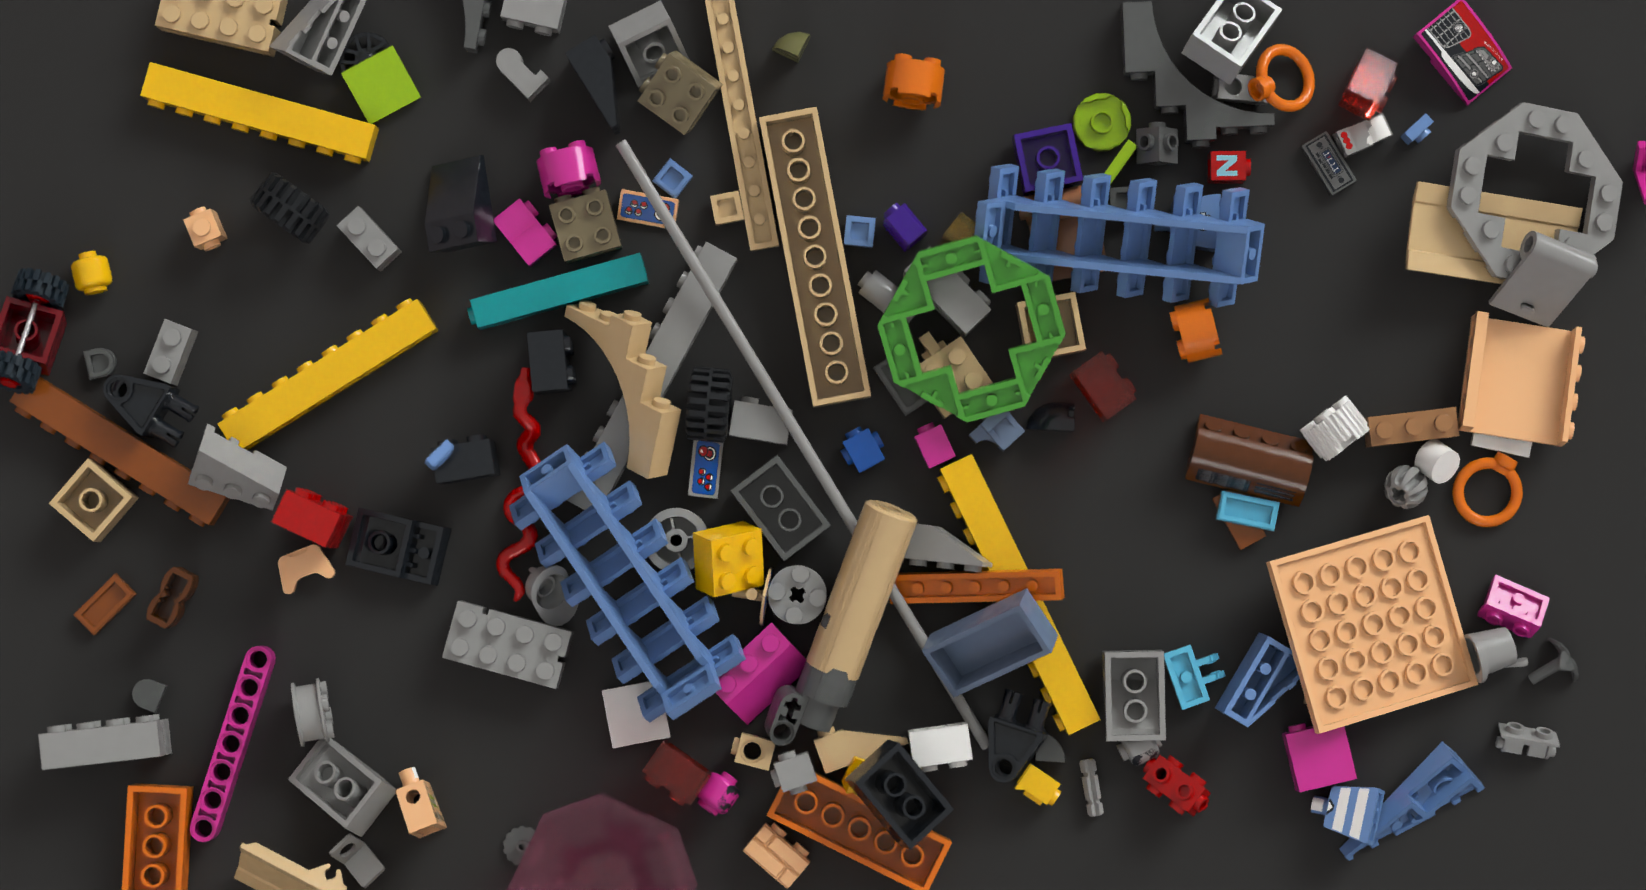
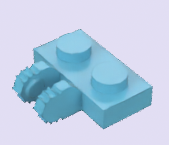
(1186, 676)

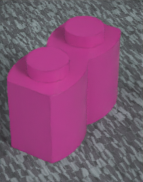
(525, 231)

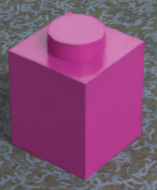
(934, 445)

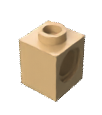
(761, 762)

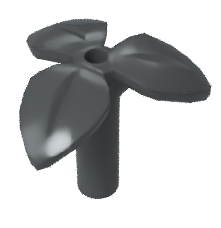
(1563, 662)

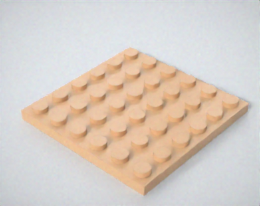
(1372, 624)

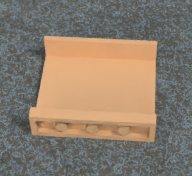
(1520, 381)

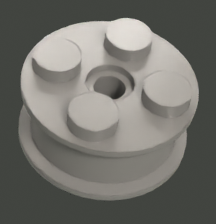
(682, 523)
(312, 712)

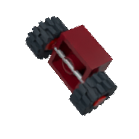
(31, 329)

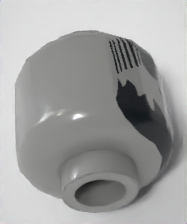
(1139, 751)

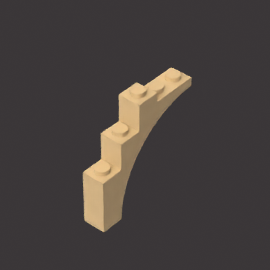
(641, 378)

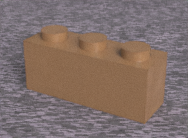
(1412, 427)

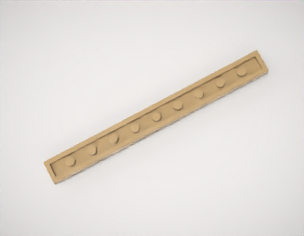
(742, 124)

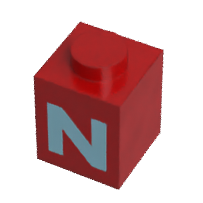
(1228, 167)

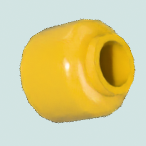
(91, 273)

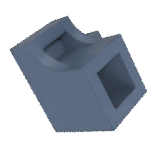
(999, 429)

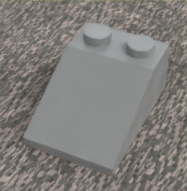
(1134, 695)
(342, 786)

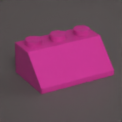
(768, 665)

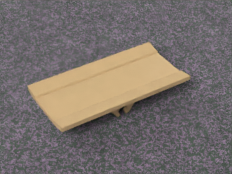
(1438, 240)
(270, 871)

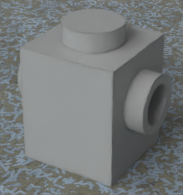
(793, 772)

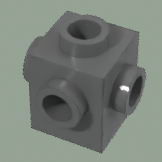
(1157, 145)

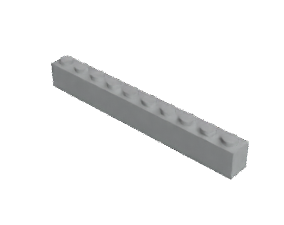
(670, 346)

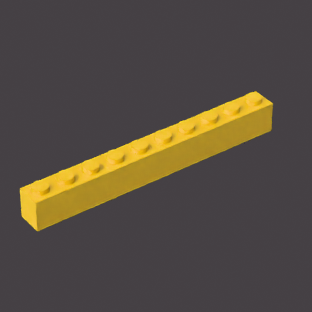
(995, 543)

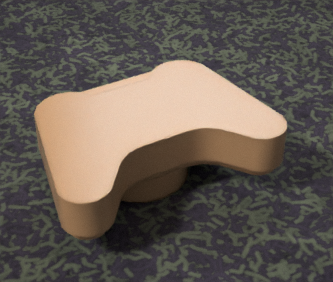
(301, 564)

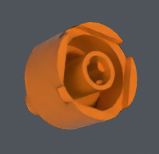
(914, 82)
(1196, 331)

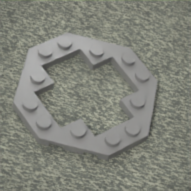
(1500, 142)

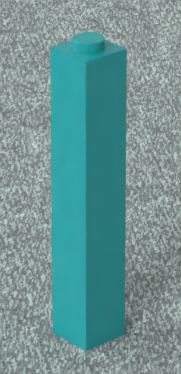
(558, 291)

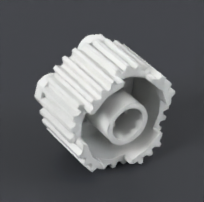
(1335, 429)

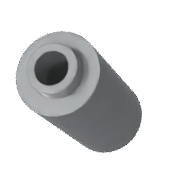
(878, 290)

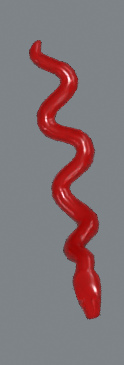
(521, 398)

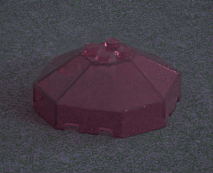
(603, 847)

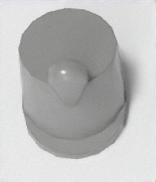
(1492, 651)

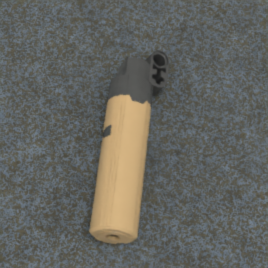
(847, 623)

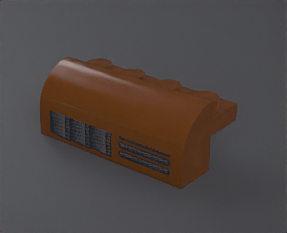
(1250, 460)

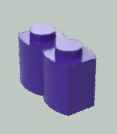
(903, 226)

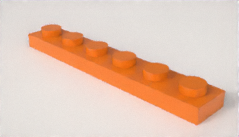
(979, 586)

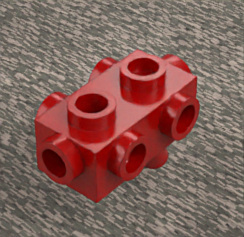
(1185, 791)

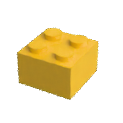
(728, 558)

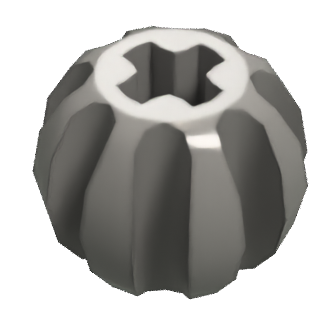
(1406, 487)

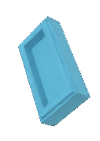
(1247, 511)

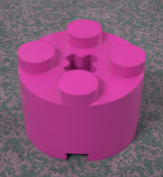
(568, 169)

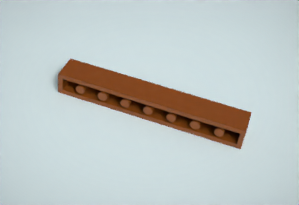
(119, 448)

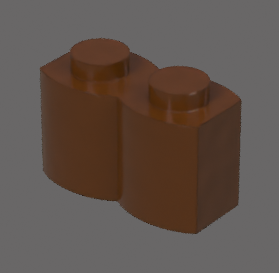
(169, 605)

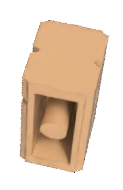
(777, 854)

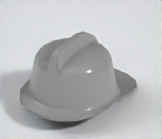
(547, 595)

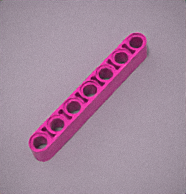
(222, 754)

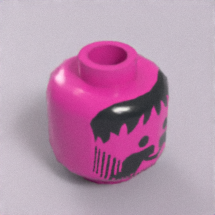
(719, 793)

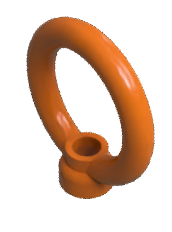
(1264, 86)
(1502, 464)

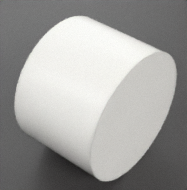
(1437, 461)

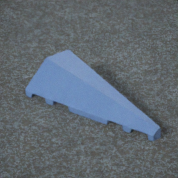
(1430, 786)

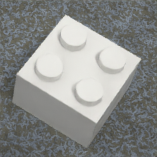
(940, 746)

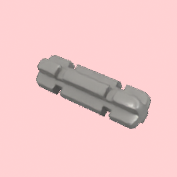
(1091, 787)

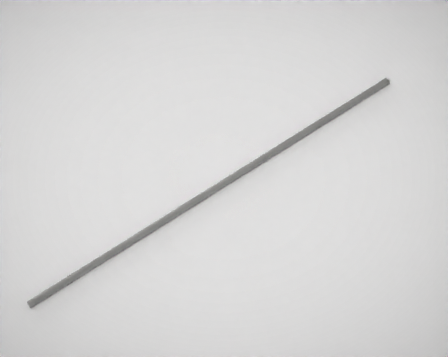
(781, 407)

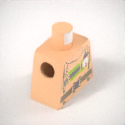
(425, 815)

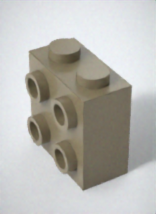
(678, 91)
(585, 225)

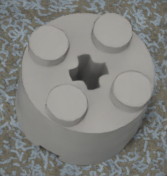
(780, 591)

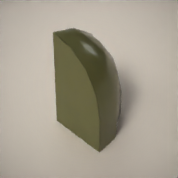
(792, 45)

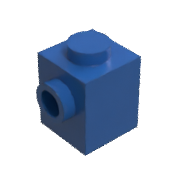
(862, 449)

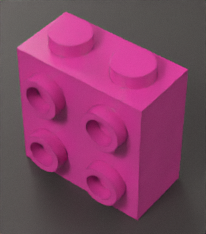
(1318, 758)

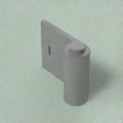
(1544, 279)

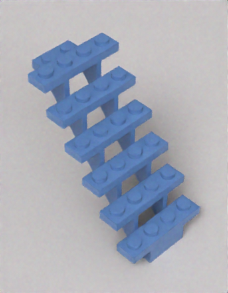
(1236, 246)
(547, 488)

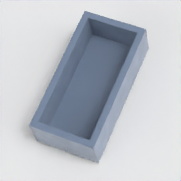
(990, 643)

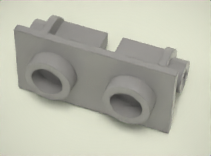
(1540, 741)

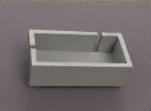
(507, 644)
(103, 744)

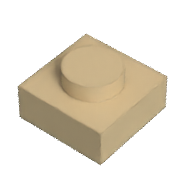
(727, 208)

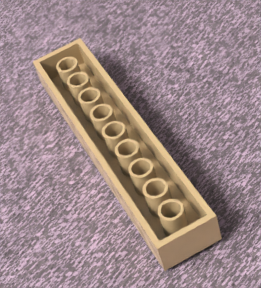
(815, 257)

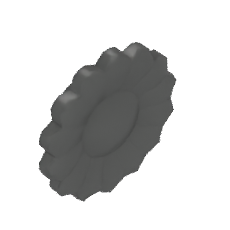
(517, 842)

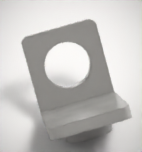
(358, 860)

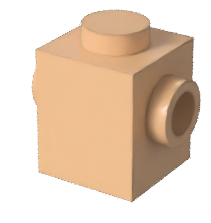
(205, 228)

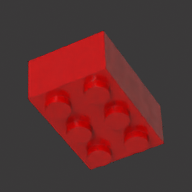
(311, 518)

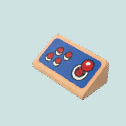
(636, 208)

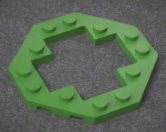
(1003, 273)

